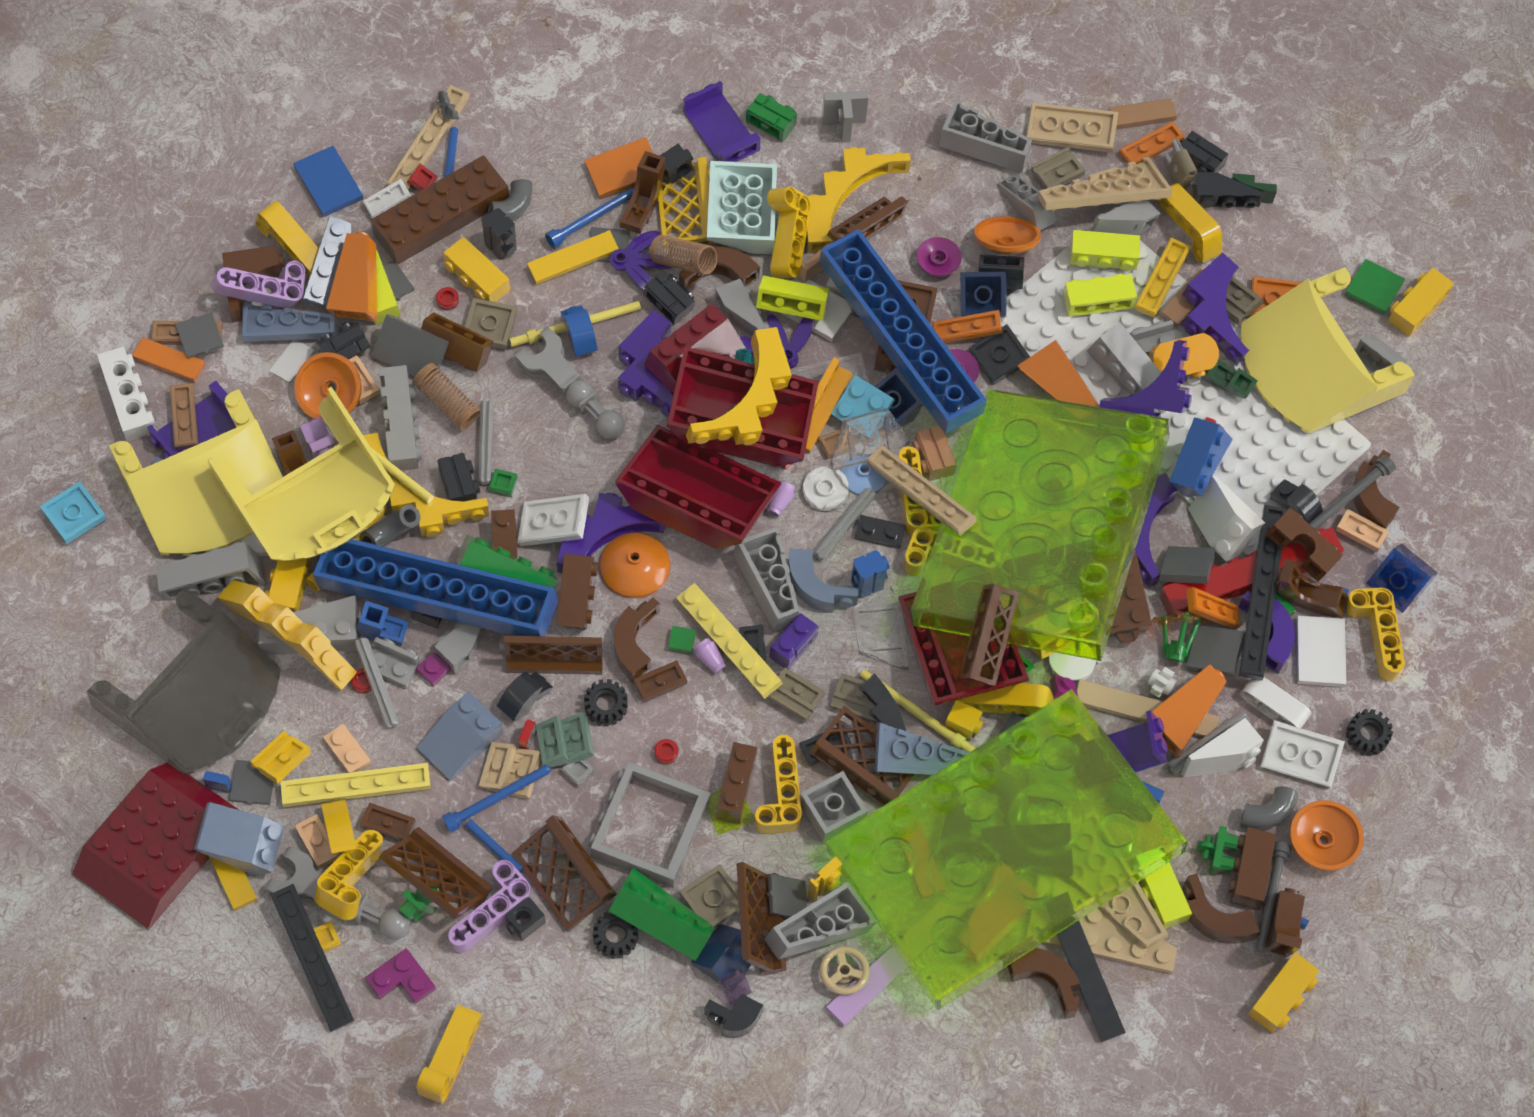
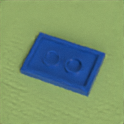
(328, 181)

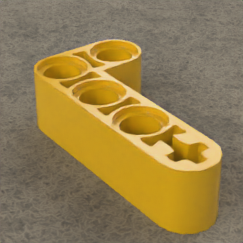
(1195, 222)
(279, 223)
(791, 230)
(915, 512)
(919, 551)
(1380, 634)
(1017, 698)
(782, 784)
(335, 885)
(439, 1077)

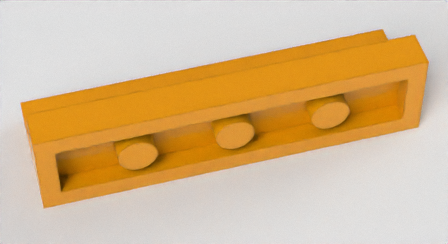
(828, 394)

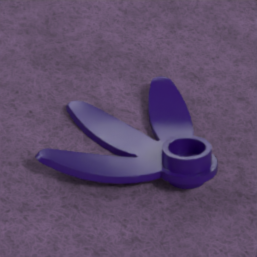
(634, 259)
(797, 342)

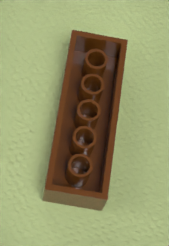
(439, 210)

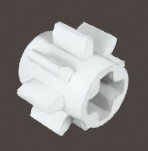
(1162, 682)

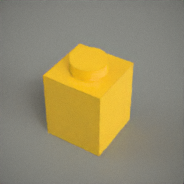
(964, 720)

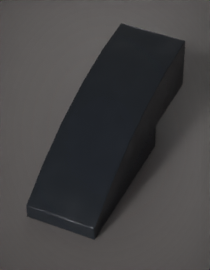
(885, 707)

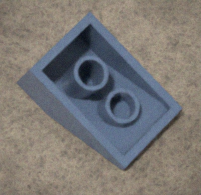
(460, 736)
(239, 839)

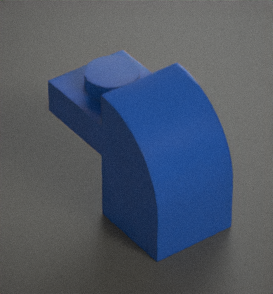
(579, 330)
(376, 623)

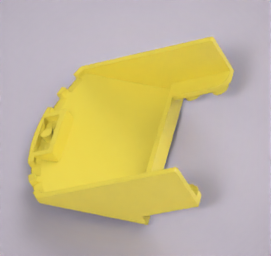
(1309, 364)
(182, 496)
(318, 502)

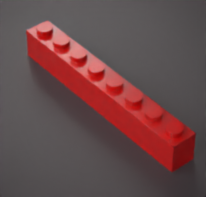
(1234, 577)

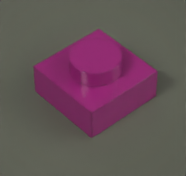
(433, 669)
(1061, 685)

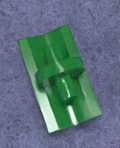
(1222, 841)
(417, 904)

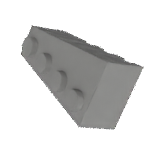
(983, 138)
(1124, 359)
(399, 417)
(211, 571)
(767, 573)
(334, 619)
(824, 922)

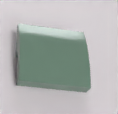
(564, 740)

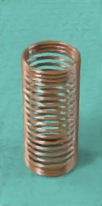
(681, 253)
(467, 417)

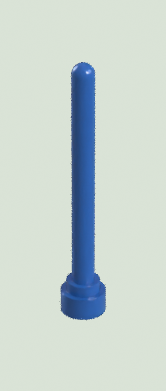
(555, 237)
(455, 819)

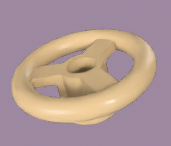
(843, 979)

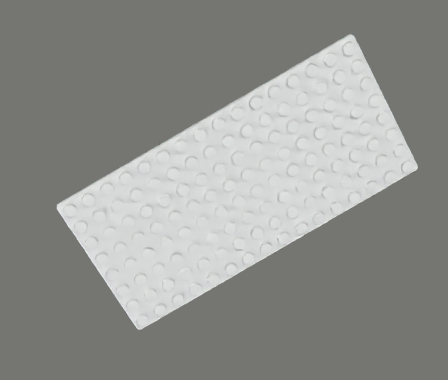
(1263, 443)

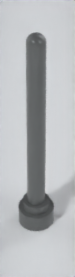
(1383, 467)
(1281, 852)

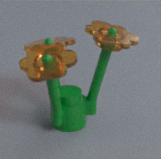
(1177, 649)

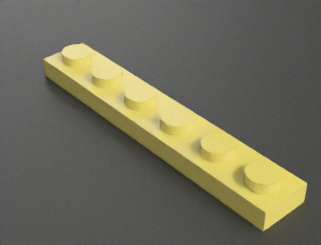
(729, 640)
(355, 785)

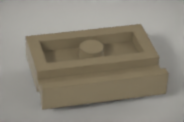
(1058, 169)
(1241, 300)
(796, 695)
(851, 697)

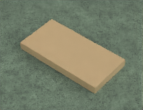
(1072, 127)

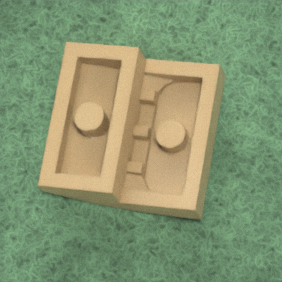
(506, 765)

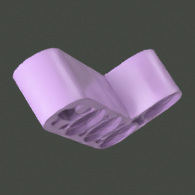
(229, 283)
(486, 911)

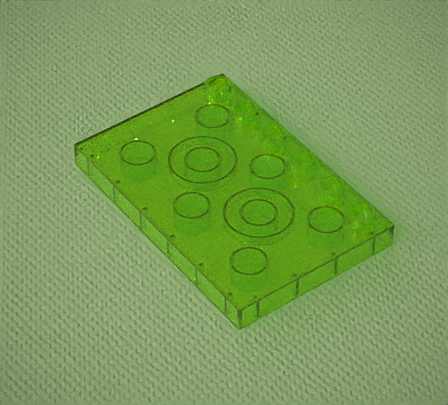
(1056, 518)
(1006, 848)

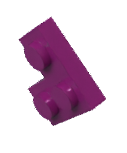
(402, 971)

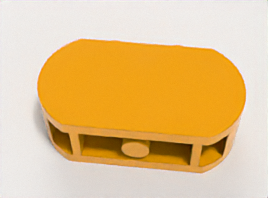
(1202, 354)

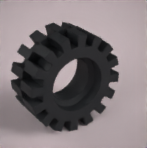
(605, 716)
(1374, 720)
(610, 948)

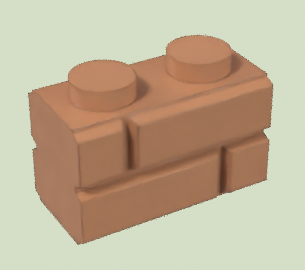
(935, 453)

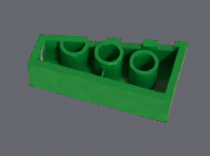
(479, 555)
(661, 915)

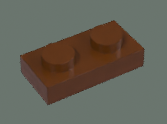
(660, 681)
(387, 822)

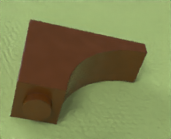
(258, 260)
(1285, 923)

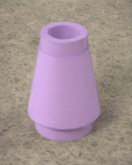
(781, 499)
(709, 654)

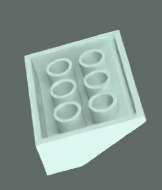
(739, 206)

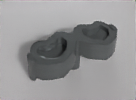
(448, 109)

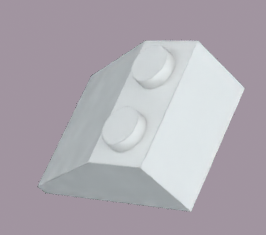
(1224, 519)
(1226, 752)

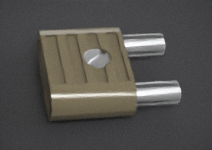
(1181, 165)

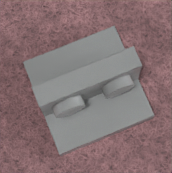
(844, 110)
(1376, 354)

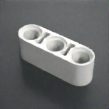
(1275, 702)

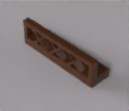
(877, 219)
(981, 631)

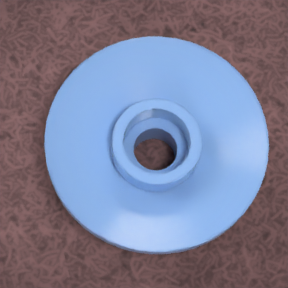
(859, 481)

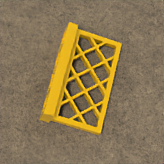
(702, 178)

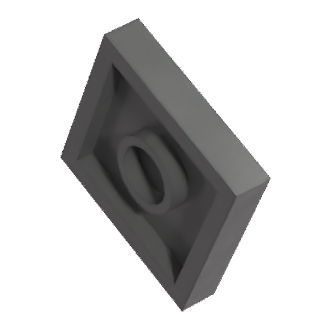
(1187, 564)
(1216, 647)

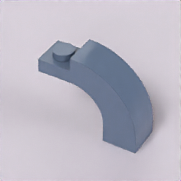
(814, 591)

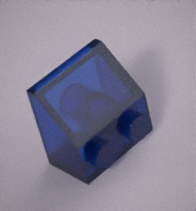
(1403, 576)

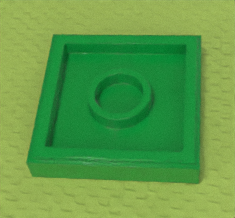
(1374, 287)

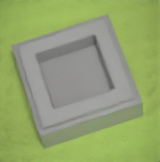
(578, 772)

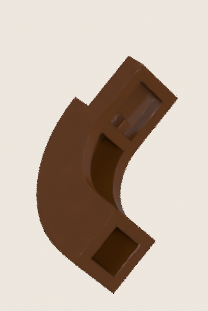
(646, 192)
(730, 263)
(289, 451)
(1370, 501)
(1309, 594)
(628, 655)
(1215, 924)
(1052, 969)

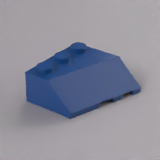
(1199, 457)

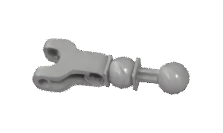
(564, 377)
(391, 922)

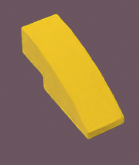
(338, 826)

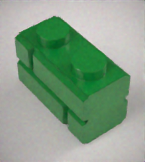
(771, 116)

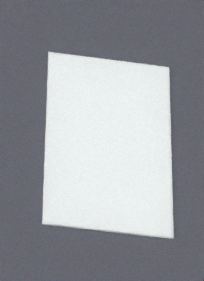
(291, 360)

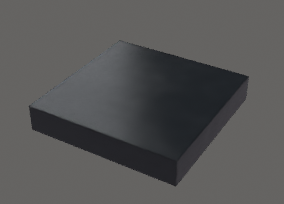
(999, 354)

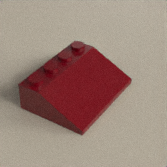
(706, 331)

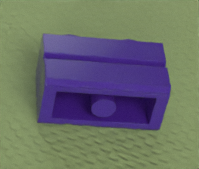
(793, 641)

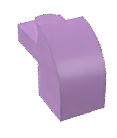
(316, 436)

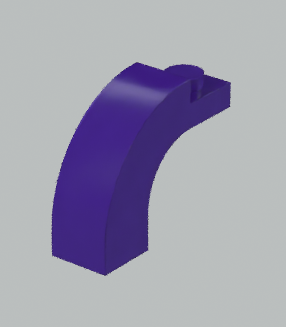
(1281, 634)

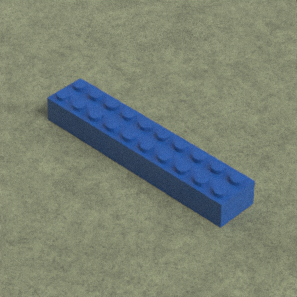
(902, 331)
(437, 588)

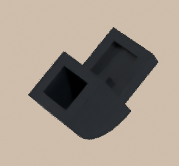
(1299, 498)
(522, 694)
(739, 1020)

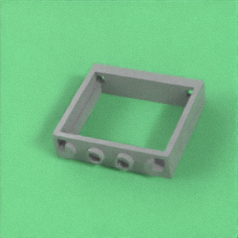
(625, 861)

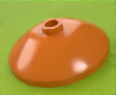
(1007, 235)
(319, 374)
(633, 577)
(1335, 825)

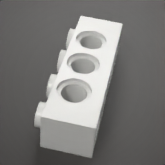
(112, 364)

